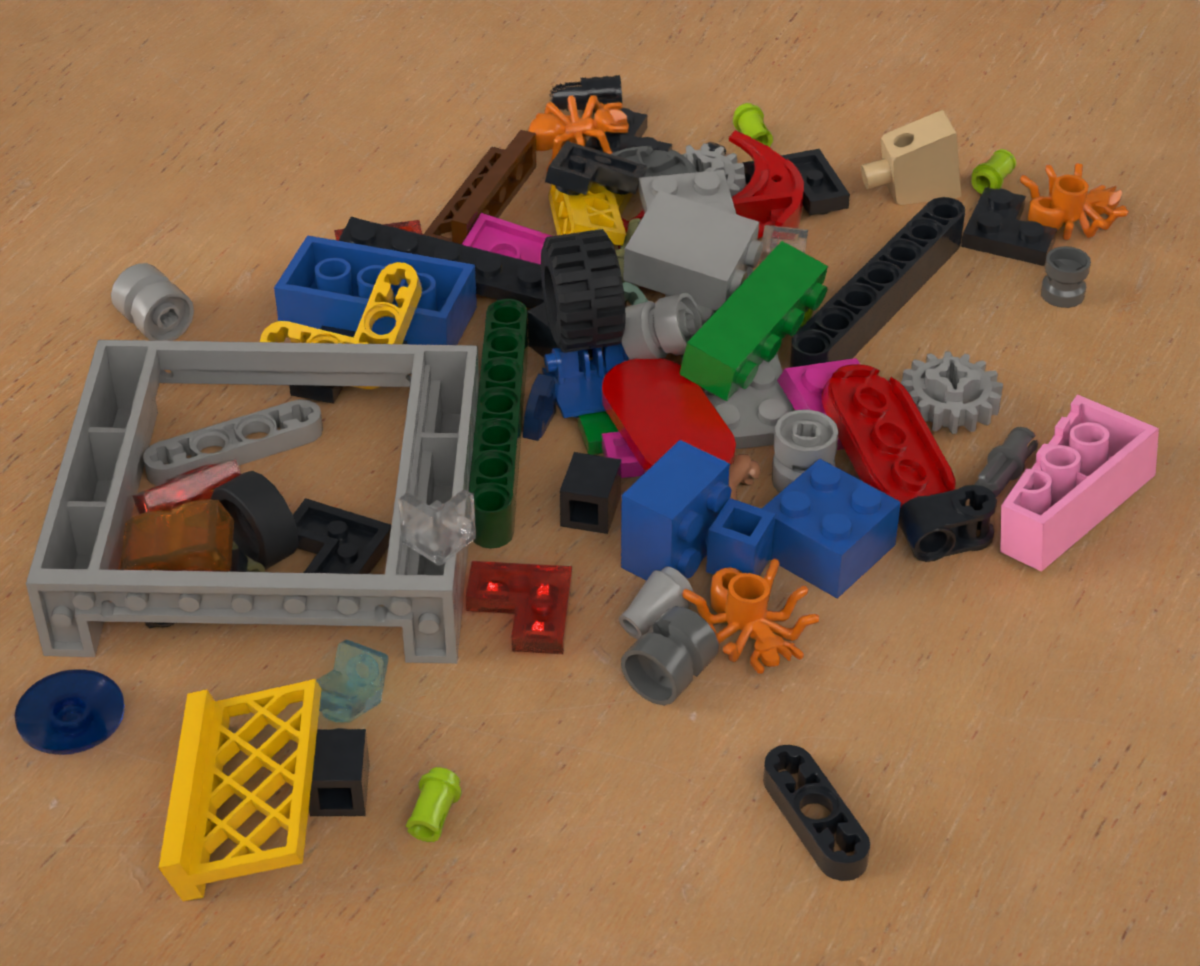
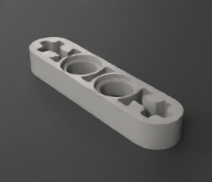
(299, 426)

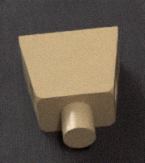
(917, 161)

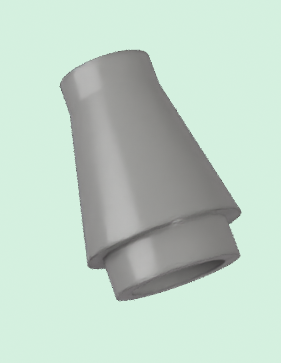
(659, 593)

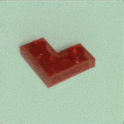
(191, 485)
(533, 593)

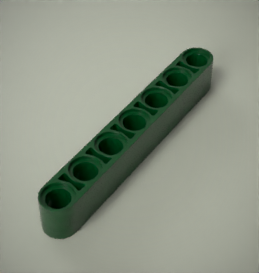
(499, 423)

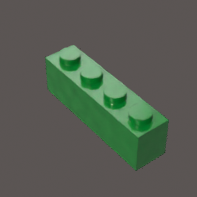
(754, 321)

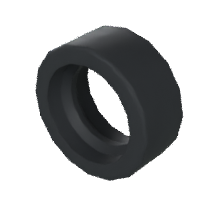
(261, 518)

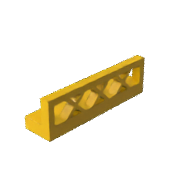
(587, 212)

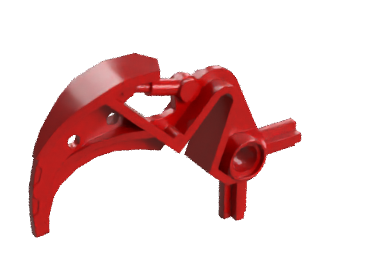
(763, 198)

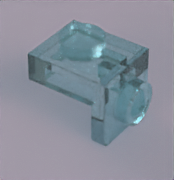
(354, 682)

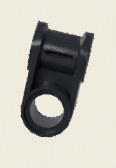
(945, 525)

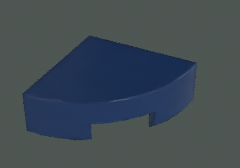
(540, 407)

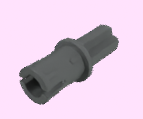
(1007, 460)

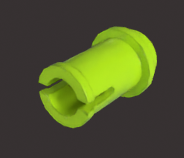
(749, 121)
(993, 171)
(438, 792)

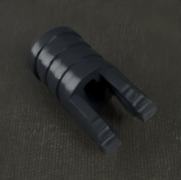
(605, 88)

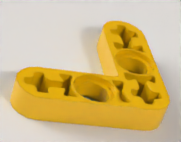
(378, 306)

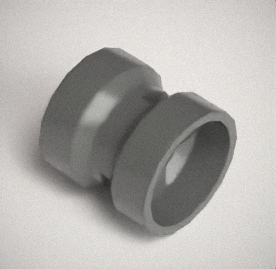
(1065, 277)

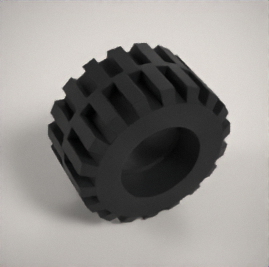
(583, 290)

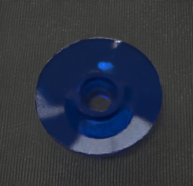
(69, 711)

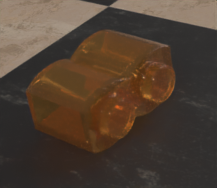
(185, 539)

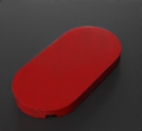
(660, 407)
(885, 434)

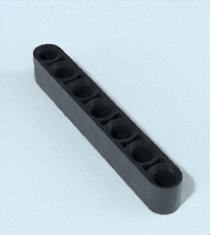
(881, 286)

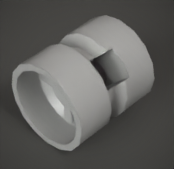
(152, 303)
(660, 327)
(799, 442)

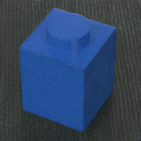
(740, 538)

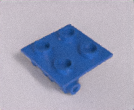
(580, 380)

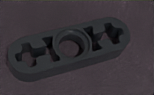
(816, 833)

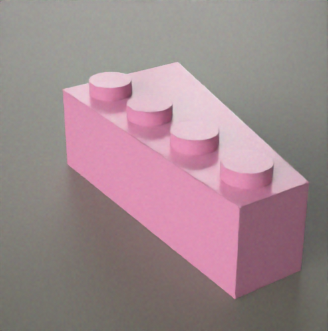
(1076, 481)

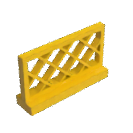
(202, 787)

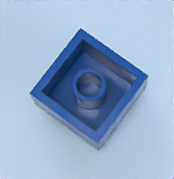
(671, 511)
(832, 527)

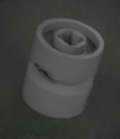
(669, 655)

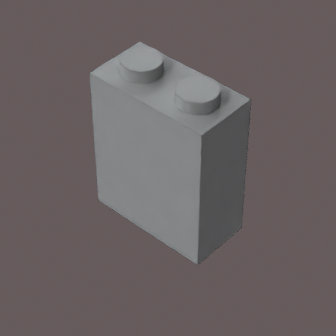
(691, 250)

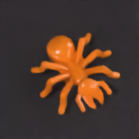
(556, 129)
(1070, 202)
(742, 603)

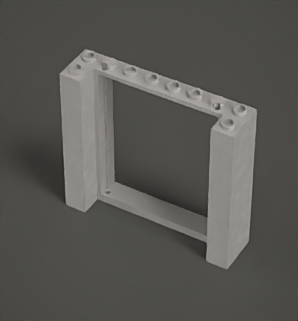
(104, 462)

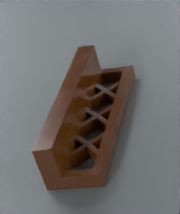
(487, 188)

